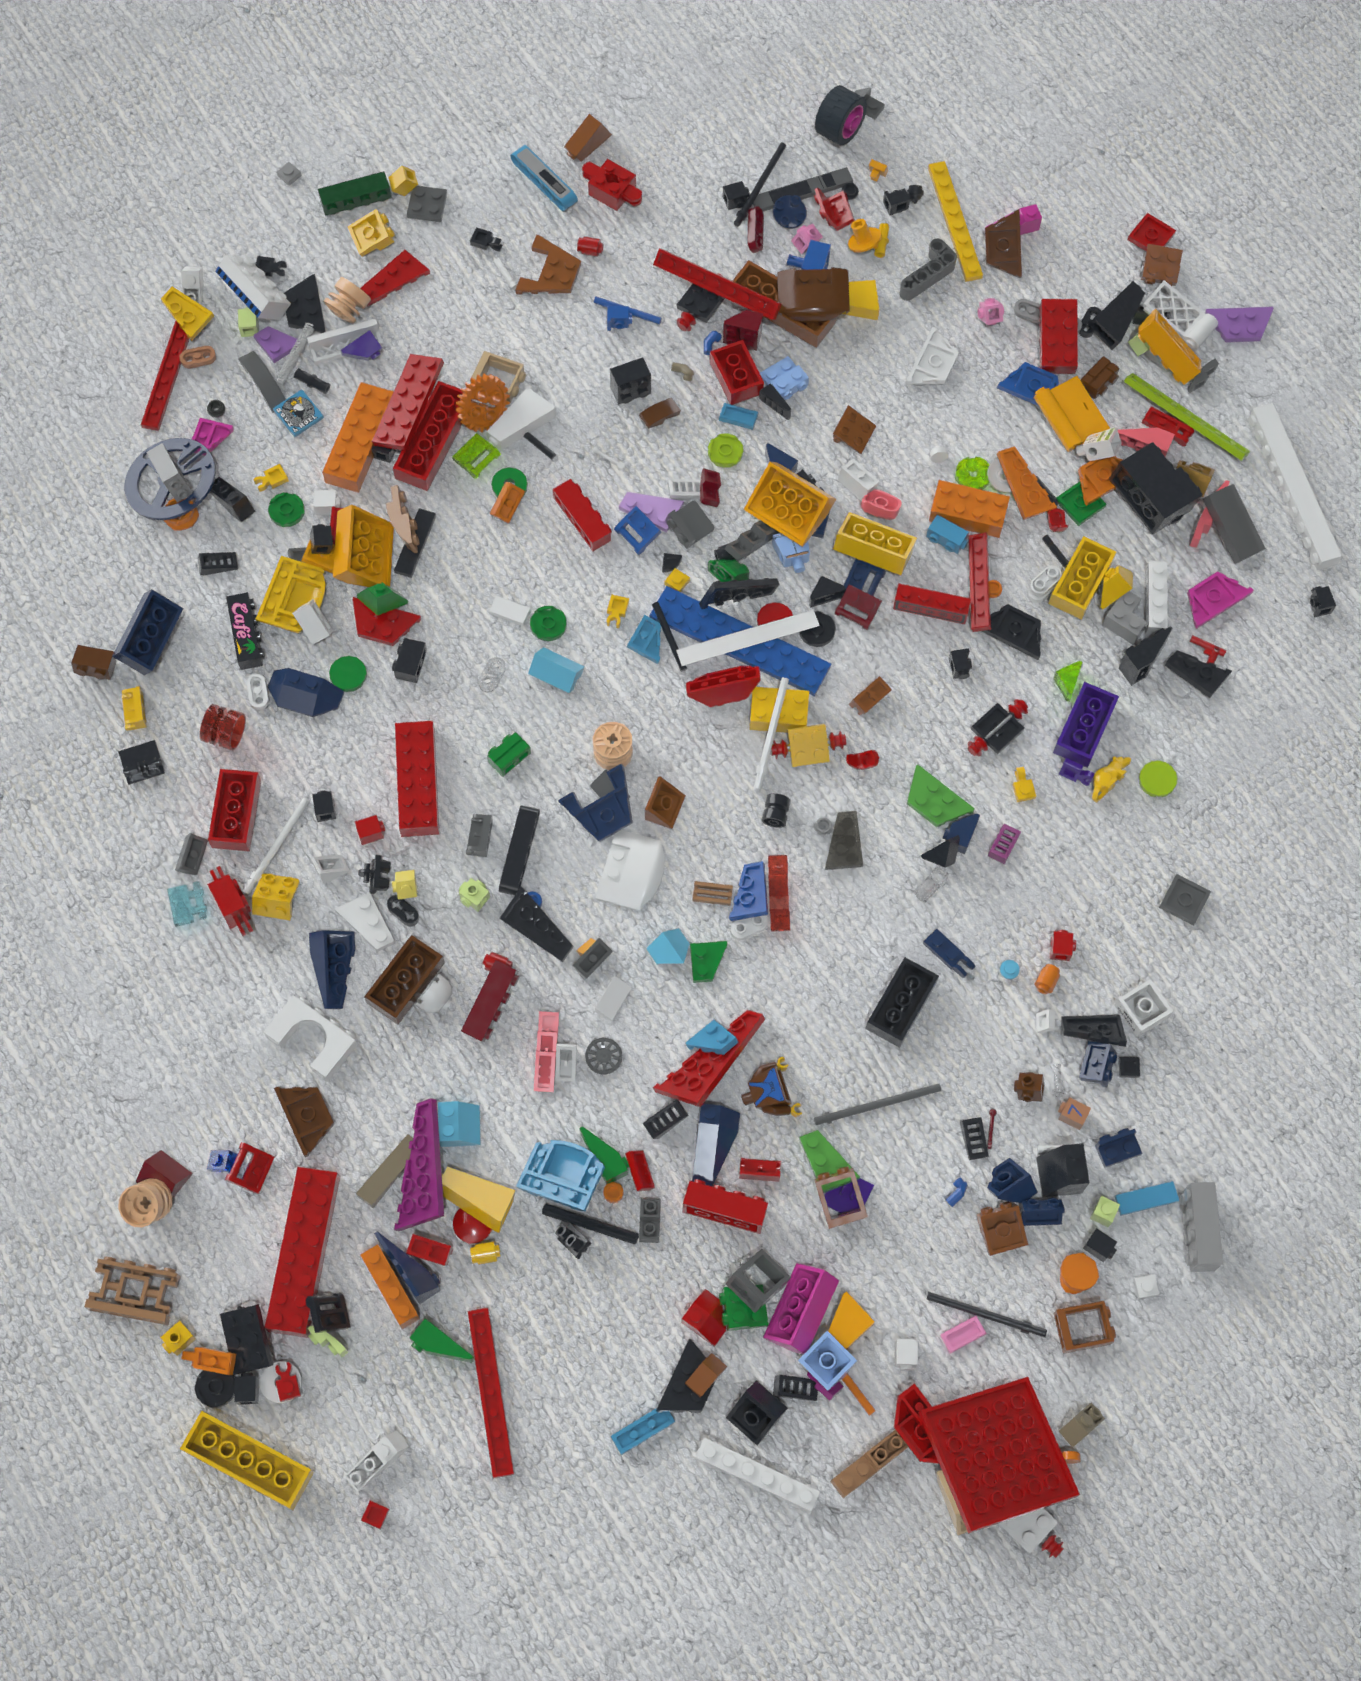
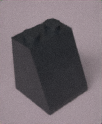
(1063, 1171)

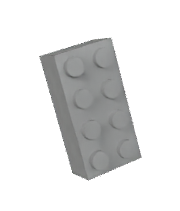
(1201, 1227)

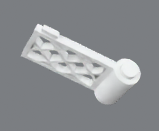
(1200, 327)

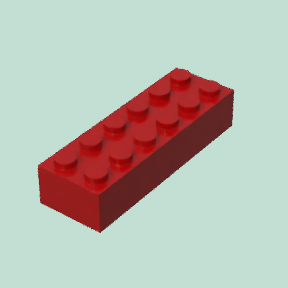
(431, 438)
(417, 778)

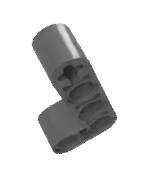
(925, 276)

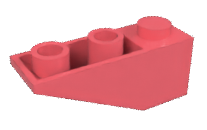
(1142, 437)

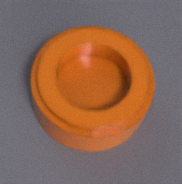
(613, 1192)
(1071, 1457)

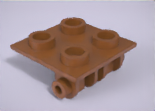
(853, 430)

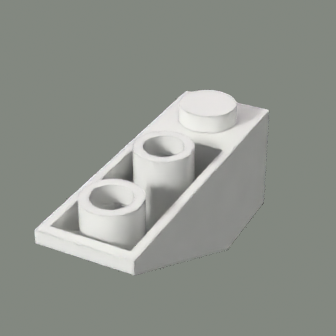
(377, 1460)

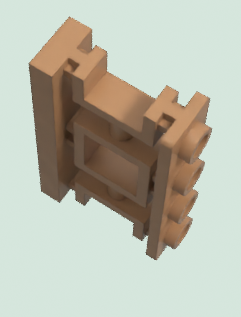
(128, 1307)

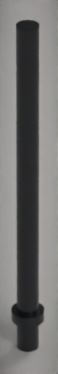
(742, 214)

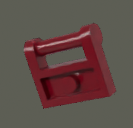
(860, 601)

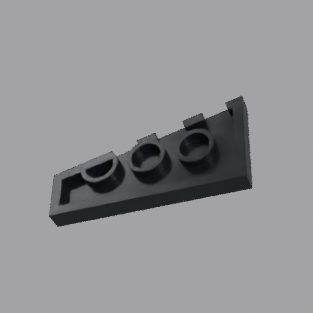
(738, 590)

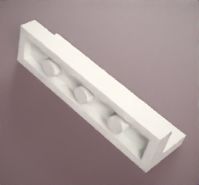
(327, 340)

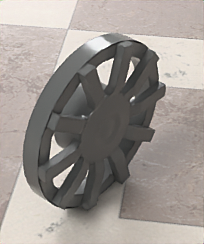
(603, 1056)

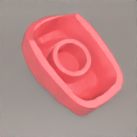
(881, 504)

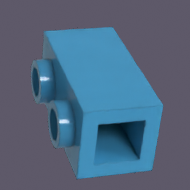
(947, 534)

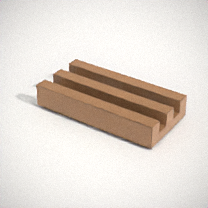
(705, 885)

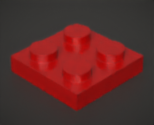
(1151, 231)

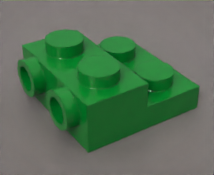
(738, 1314)

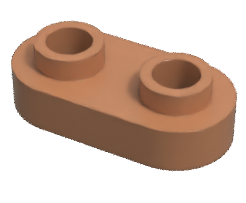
(197, 356)

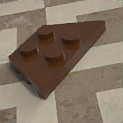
(1004, 244)
(306, 1115)

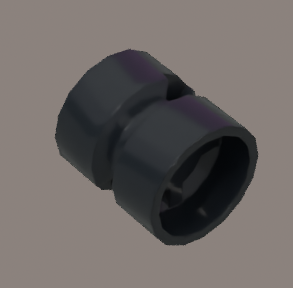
(776, 809)

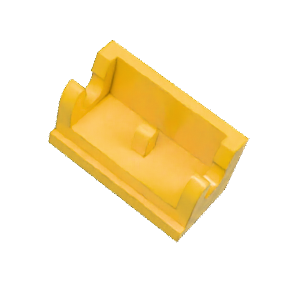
(133, 708)

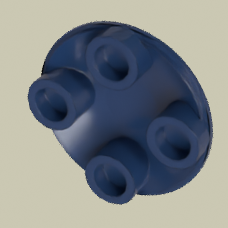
(789, 211)

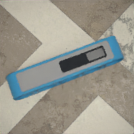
(544, 178)

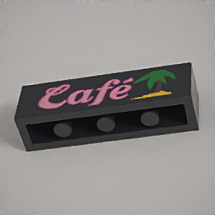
(244, 631)

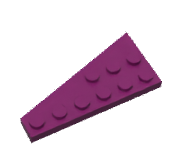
(422, 1174)

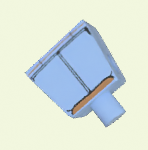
(790, 552)

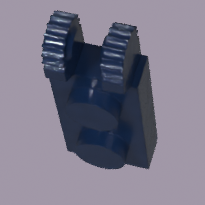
(948, 952)

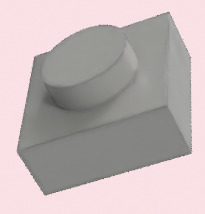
(289, 173)

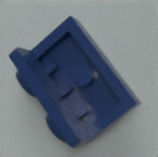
(1042, 1212)

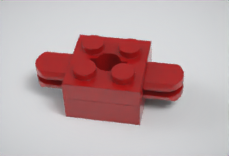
(604, 189)
(230, 901)

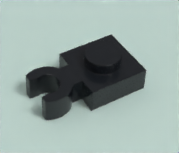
(269, 266)

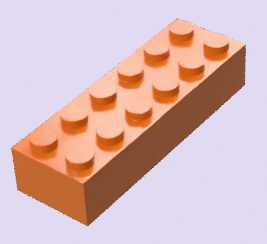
(353, 447)

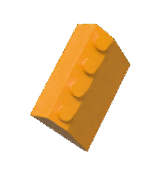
(789, 503)
(362, 548)

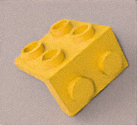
(274, 896)

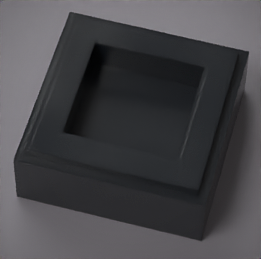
(1129, 1067)

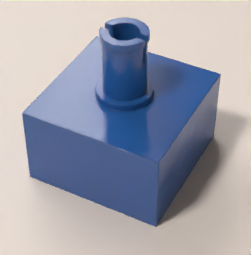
(816, 257)

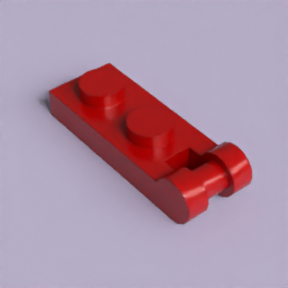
(1158, 419)

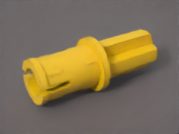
(880, 251)

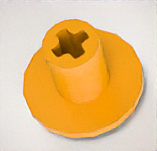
(863, 237)

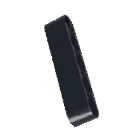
(519, 850)

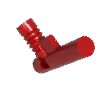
(1209, 649)

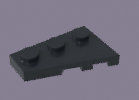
(1201, 675)

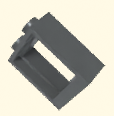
(755, 1297)

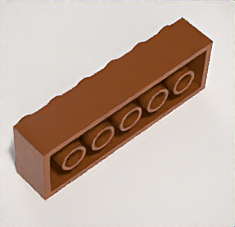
(766, 283)

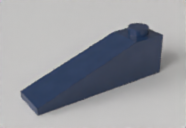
(331, 961)

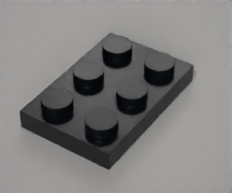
(246, 1338)

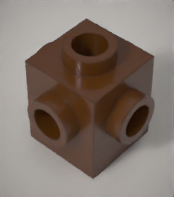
(1030, 1087)

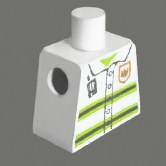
(1100, 445)

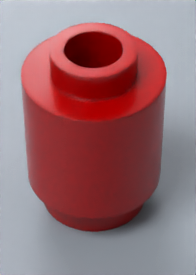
(590, 246)
(490, 959)

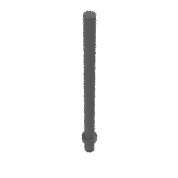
(829, 1117)

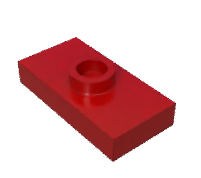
(640, 1170)

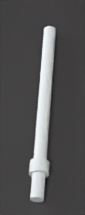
(762, 769)
(255, 876)

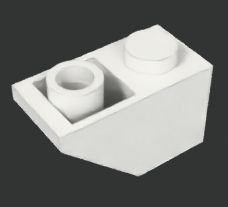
(193, 283)

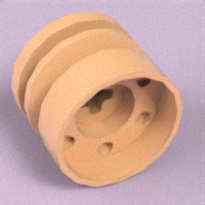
(347, 300)
(608, 754)
(135, 1203)

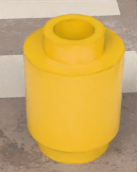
(485, 1253)

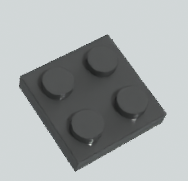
(427, 203)
(1185, 899)

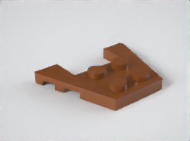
(557, 273)

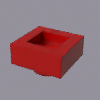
(375, 1514)

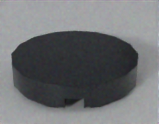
(822, 634)
(214, 1388)

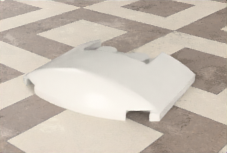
(632, 871)

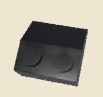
(756, 1412)

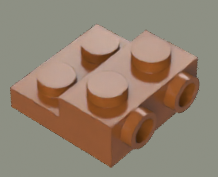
(1161, 264)
(1002, 1228)

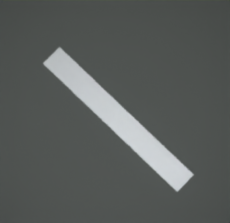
(747, 637)

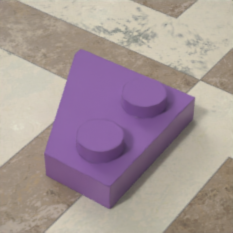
(275, 343)

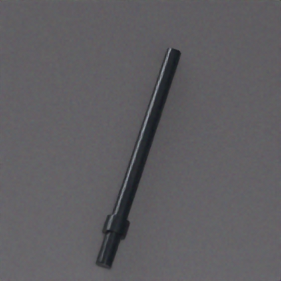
(1025, 1326)

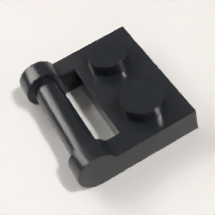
(328, 1319)

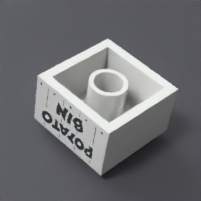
(1143, 1008)

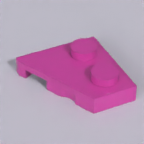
(211, 433)

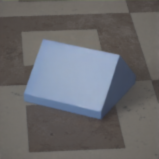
(828, 1361)

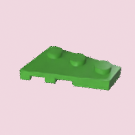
(824, 1158)

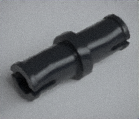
(312, 381)

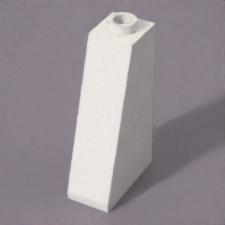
(523, 416)

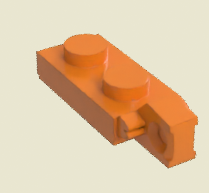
(211, 1360)

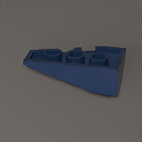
(715, 1136)
(415, 1275)

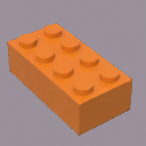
(970, 508)

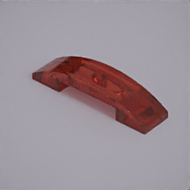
(778, 893)

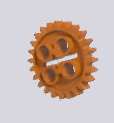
(483, 416)

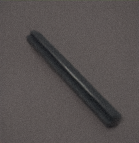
(590, 1223)

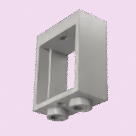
(169, 472)

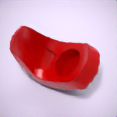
(1056, 520)
(863, 760)

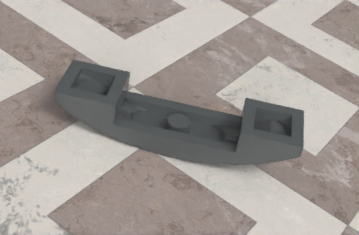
(263, 379)

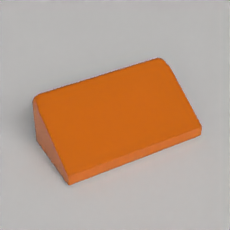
(507, 502)

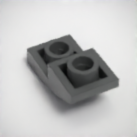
(649, 1220)

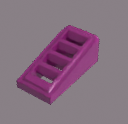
(997, 855)

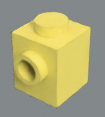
(405, 884)

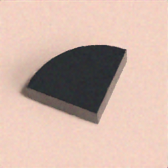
(670, 562)

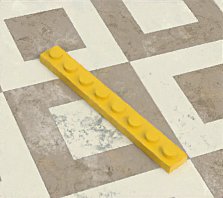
(955, 221)

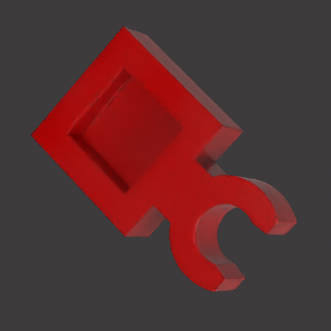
(288, 1385)

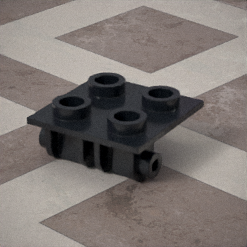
(141, 762)

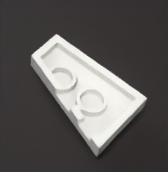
(367, 921)

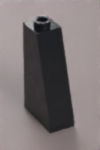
(1116, 317)

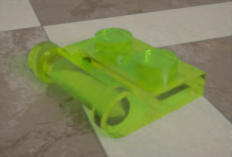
(472, 451)

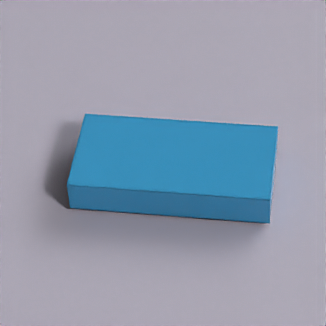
(738, 416)

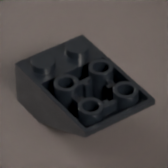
(1140, 659)

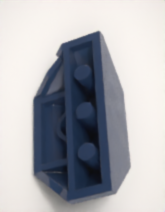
(304, 692)

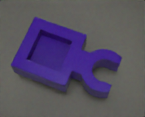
(1074, 771)

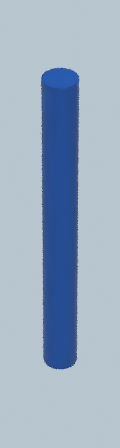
(637, 313)

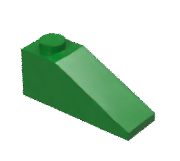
(614, 1165)
(436, 1343)

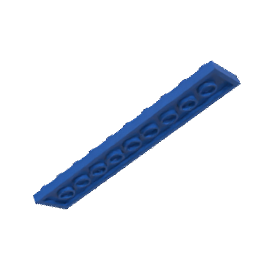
(773, 656)

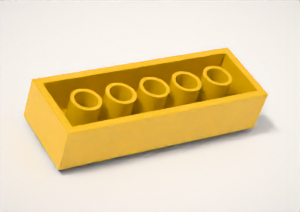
(247, 1460)

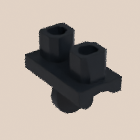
(377, 866)
(572, 1239)

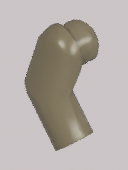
(683, 368)

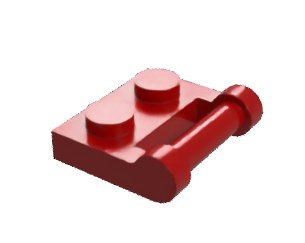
(256, 1169)

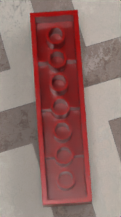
(302, 1251)

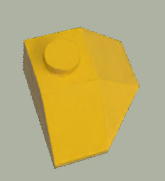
(1116, 584)

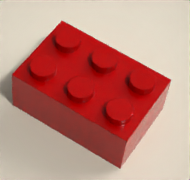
(736, 372)

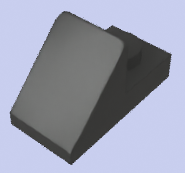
(874, 106)

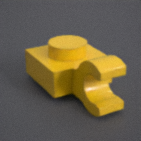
(1023, 788)

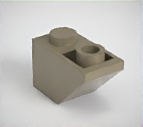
(1081, 1424)

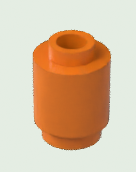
(1047, 979)

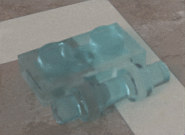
(181, 905)

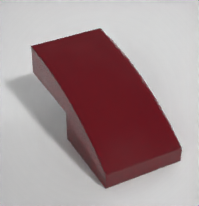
(709, 487)

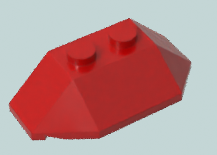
(724, 685)
(910, 1426)

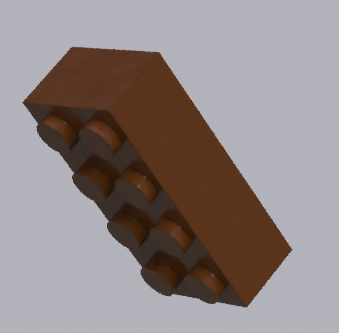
(404, 979)

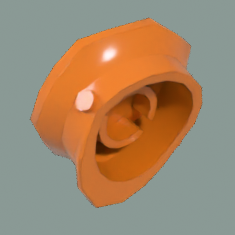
(184, 521)
(1078, 1273)

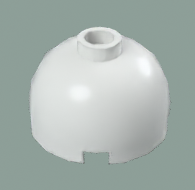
(435, 996)

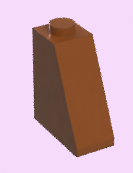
(586, 138)

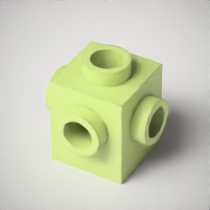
(473, 894)

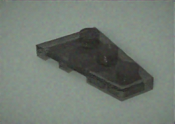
(845, 843)

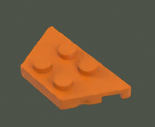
(1095, 478)

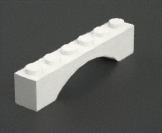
(761, 1476)

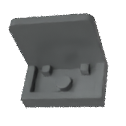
(689, 524)

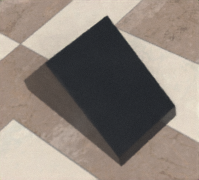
(826, 591)
(944, 853)

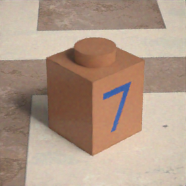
(1073, 1113)

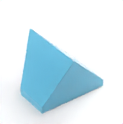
(669, 947)

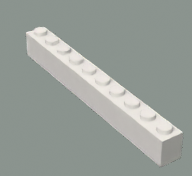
(1294, 487)

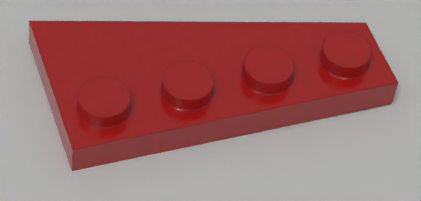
(393, 276)

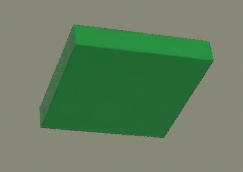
(1073, 504)

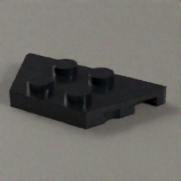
(305, 305)
(1016, 630)
(678, 1395)

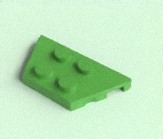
(935, 800)

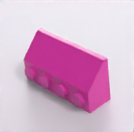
(801, 1308)

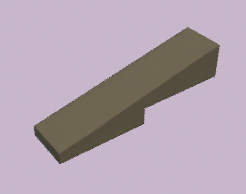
(386, 1174)

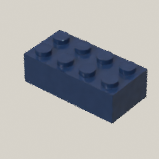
(147, 632)

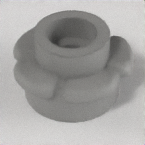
(823, 822)

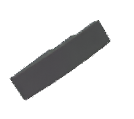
(751, 540)

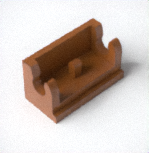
(870, 696)

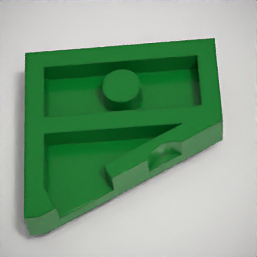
(706, 959)

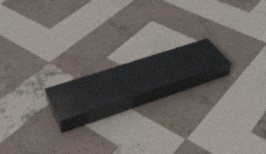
(408, 560)

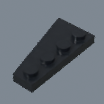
(532, 922)

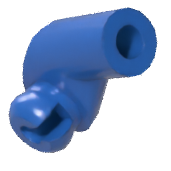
(713, 337)
(959, 1193)

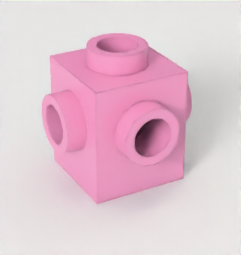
(803, 237)
(996, 313)

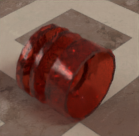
(222, 727)

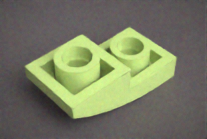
(324, 1338)

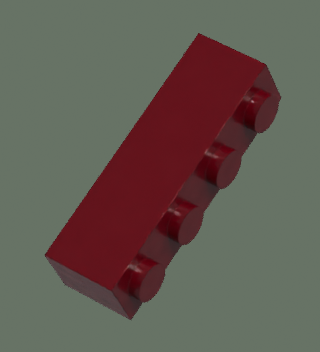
(489, 1001)

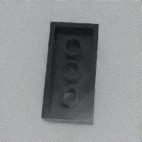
(902, 1002)

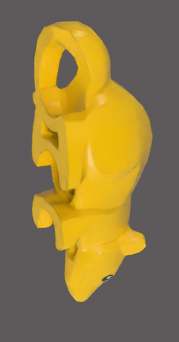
(1106, 777)

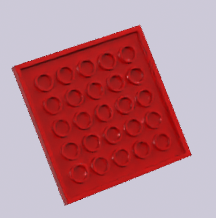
(998, 1454)

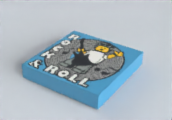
(298, 413)

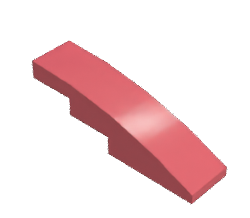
(1204, 522)
(546, 1051)

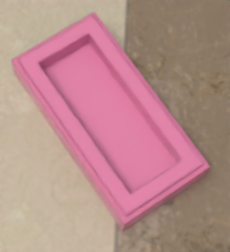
(963, 1334)

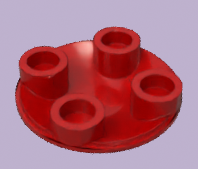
(469, 1228)

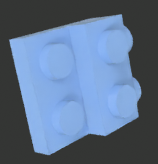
(785, 377)

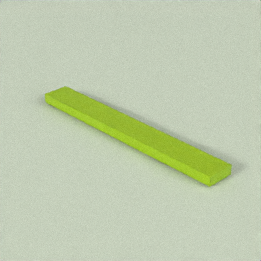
(1186, 416)

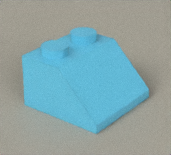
(458, 1124)

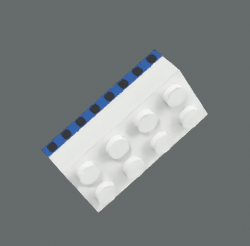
(253, 287)

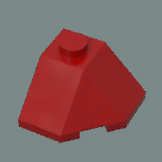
(705, 1318)

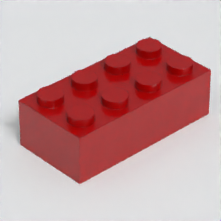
(1059, 336)
(234, 810)
(724, 1206)

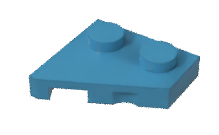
(713, 1039)

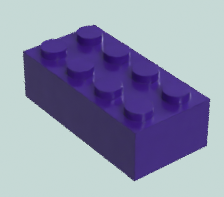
(1086, 724)

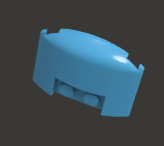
(562, 1174)

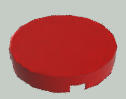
(773, 612)

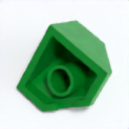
(728, 570)
(381, 598)

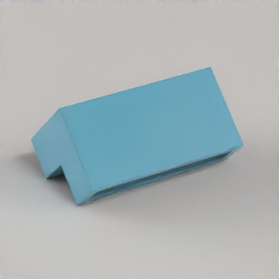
(555, 669)

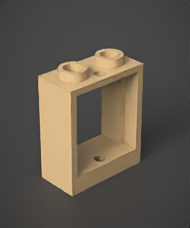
(489, 359)

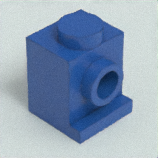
(618, 317)

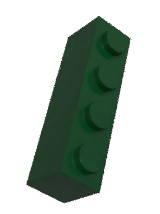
(354, 193)

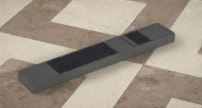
(805, 188)

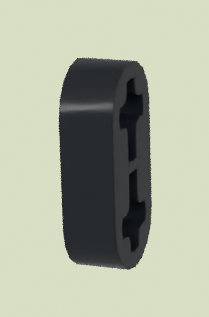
(1086, 320)
(405, 907)

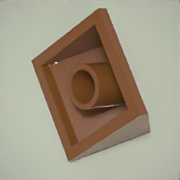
(664, 804)

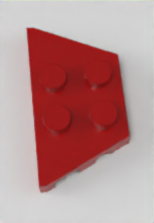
(384, 628)

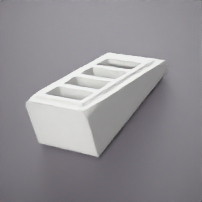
(680, 483)

